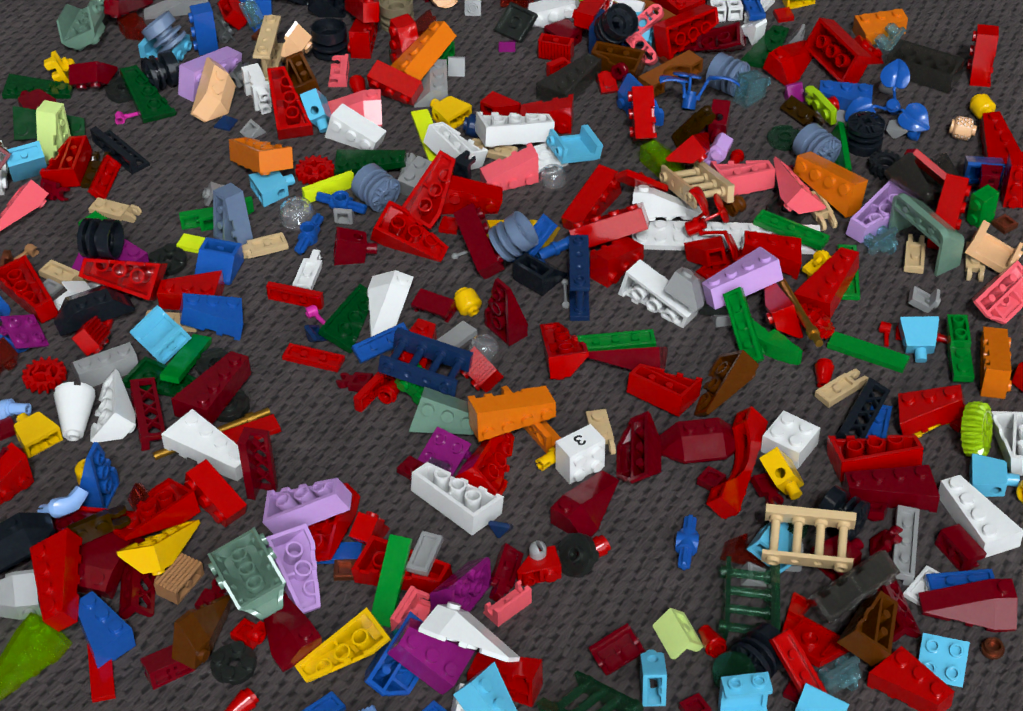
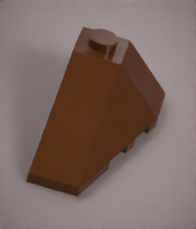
(728, 375)
(198, 631)

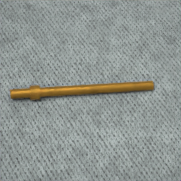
(811, 330)
(247, 418)

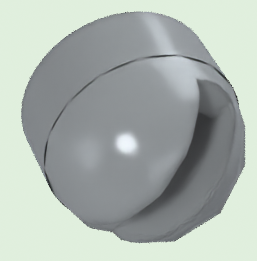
(534, 551)

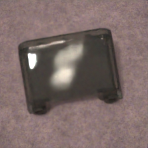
(916, 181)

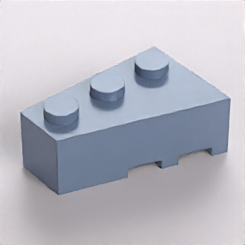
(230, 215)

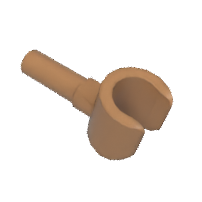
(30, 249)

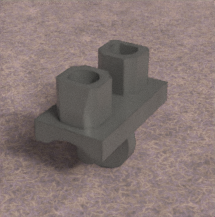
(236, 73)

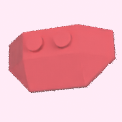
(1002, 295)

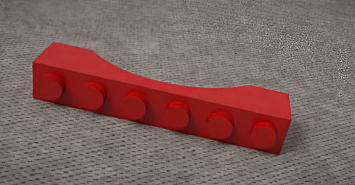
(748, 432)

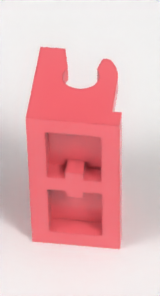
(339, 72)
(413, 602)
(509, 604)

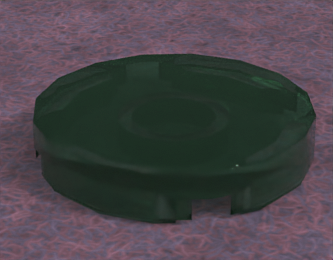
(782, 142)
(731, 664)

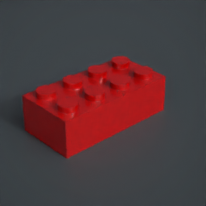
(837, 51)

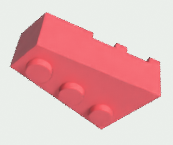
(514, 171)
(748, 177)

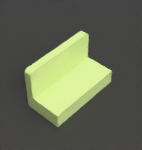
(676, 633)

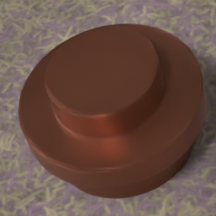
(993, 648)

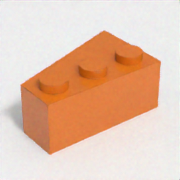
(873, 24)

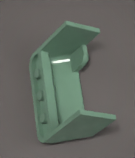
(912, 211)

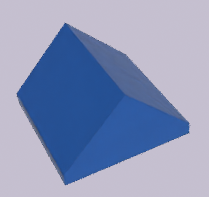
(973, 166)

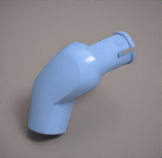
(9, 407)
(65, 505)

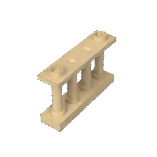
(267, 47)
(702, 174)
(808, 516)

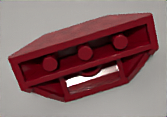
(698, 441)
(639, 450)

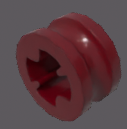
(623, 68)

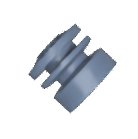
(164, 32)
(726, 66)
(817, 140)
(375, 187)
(513, 236)

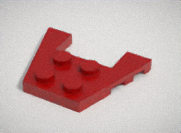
(816, 641)

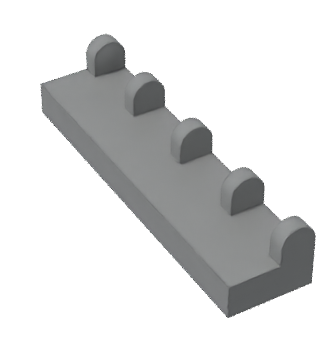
(905, 552)

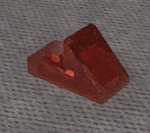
(738, 551)

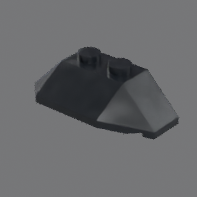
(85, 305)
(20, 534)

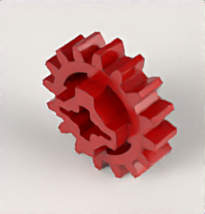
(314, 169)
(819, 319)
(44, 375)

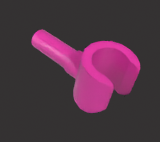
(120, 117)
(312, 311)

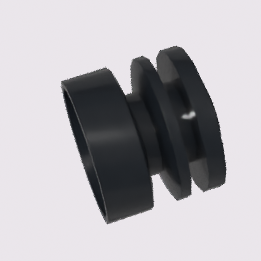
(616, 24)
(329, 38)
(161, 70)
(865, 133)
(100, 238)
(839, 500)
(759, 649)

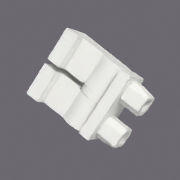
(733, 8)
(257, 87)

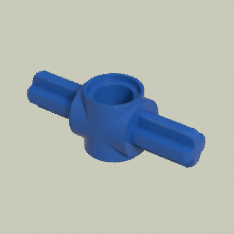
(342, 200)
(308, 233)
(687, 542)

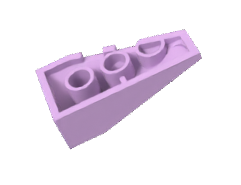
(298, 566)

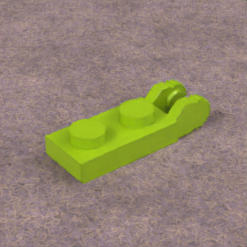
(821, 104)

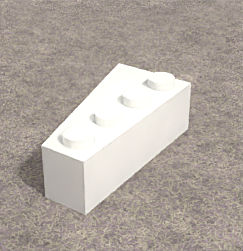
(512, 129)
(200, 440)
(979, 516)

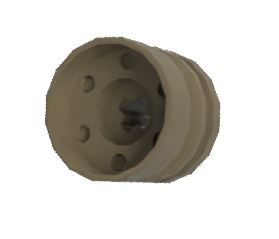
(394, 8)

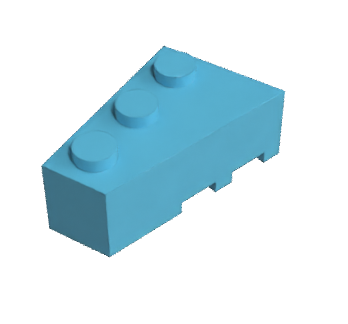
(485, 692)

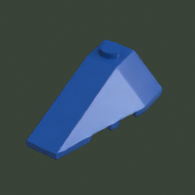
(98, 478)

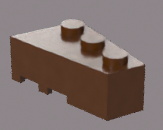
(613, 54)
(300, 73)
(871, 629)

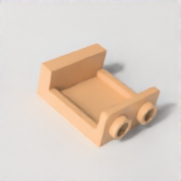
(991, 250)

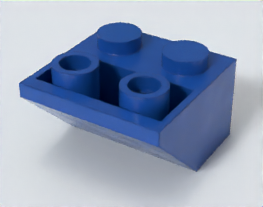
(220, 255)

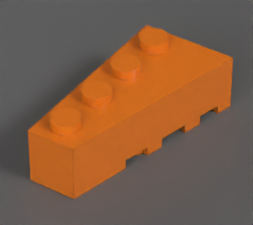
(425, 50)
(260, 155)
(832, 182)
(995, 362)
(508, 412)

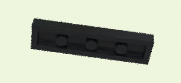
(119, 153)
(858, 404)

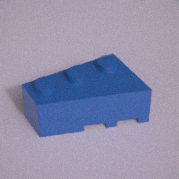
(203, 28)
(845, 91)
(213, 313)
(103, 630)

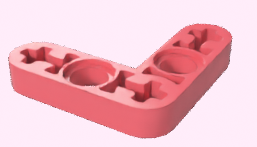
(636, 37)

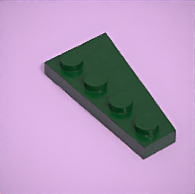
(770, 40)
(16, 84)
(145, 96)
(26, 129)
(356, 159)
(347, 320)
(150, 368)

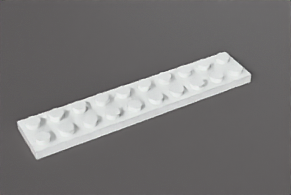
(673, 234)

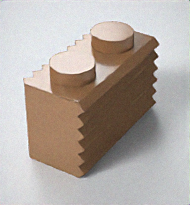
(179, 578)

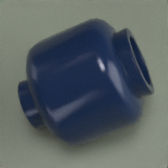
(469, 126)

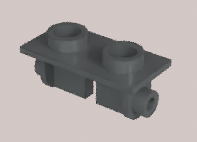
(223, 33)

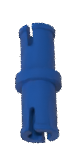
(554, 248)

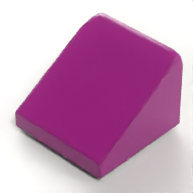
(507, 46)
(795, 90)

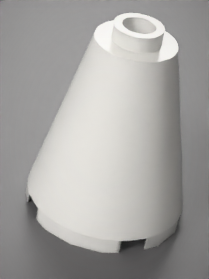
(73, 408)

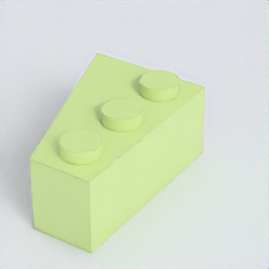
(51, 128)

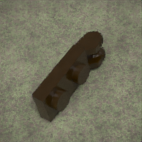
(800, 112)
(693, 125)
(92, 169)
(100, 523)

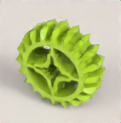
(976, 428)

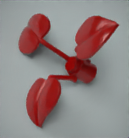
(699, 224)

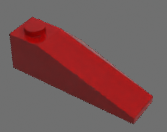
(430, 192)
(781, 311)
(562, 350)
(489, 464)
(164, 508)
(331, 531)

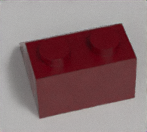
(90, 74)

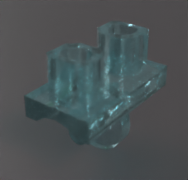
(252, 13)
(889, 43)
(884, 241)
(842, 676)

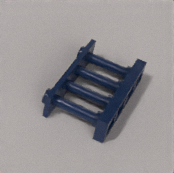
(579, 277)
(431, 349)

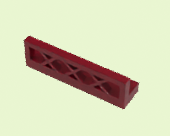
(140, 414)
(251, 460)
(132, 591)
(904, 616)

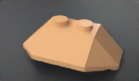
(296, 40)
(213, 93)

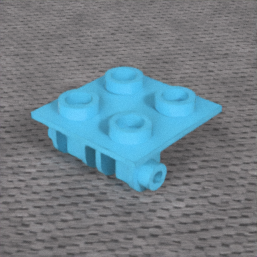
(945, 657)
(817, 700)

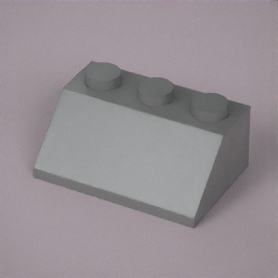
(434, 84)
(98, 367)

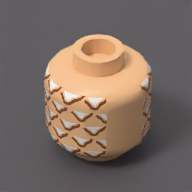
(962, 128)

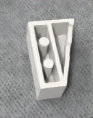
(354, 129)

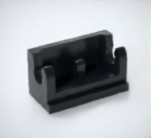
(463, 165)

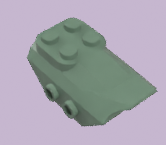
(81, 26)
(249, 574)

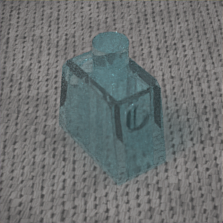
(751, 89)

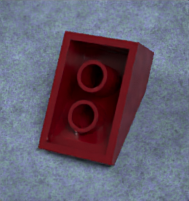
(101, 566)

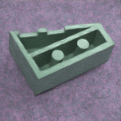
(441, 411)

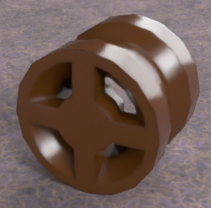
(738, 205)

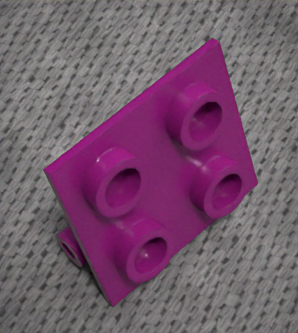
(23, 331)
(446, 448)

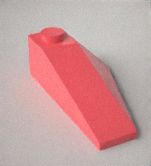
(365, 102)
(794, 191)
(24, 201)

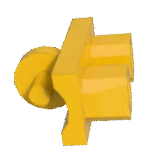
(60, 65)
(814, 264)

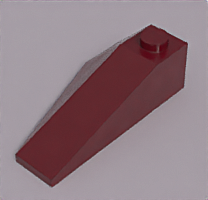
(719, 40)
(504, 314)
(584, 505)

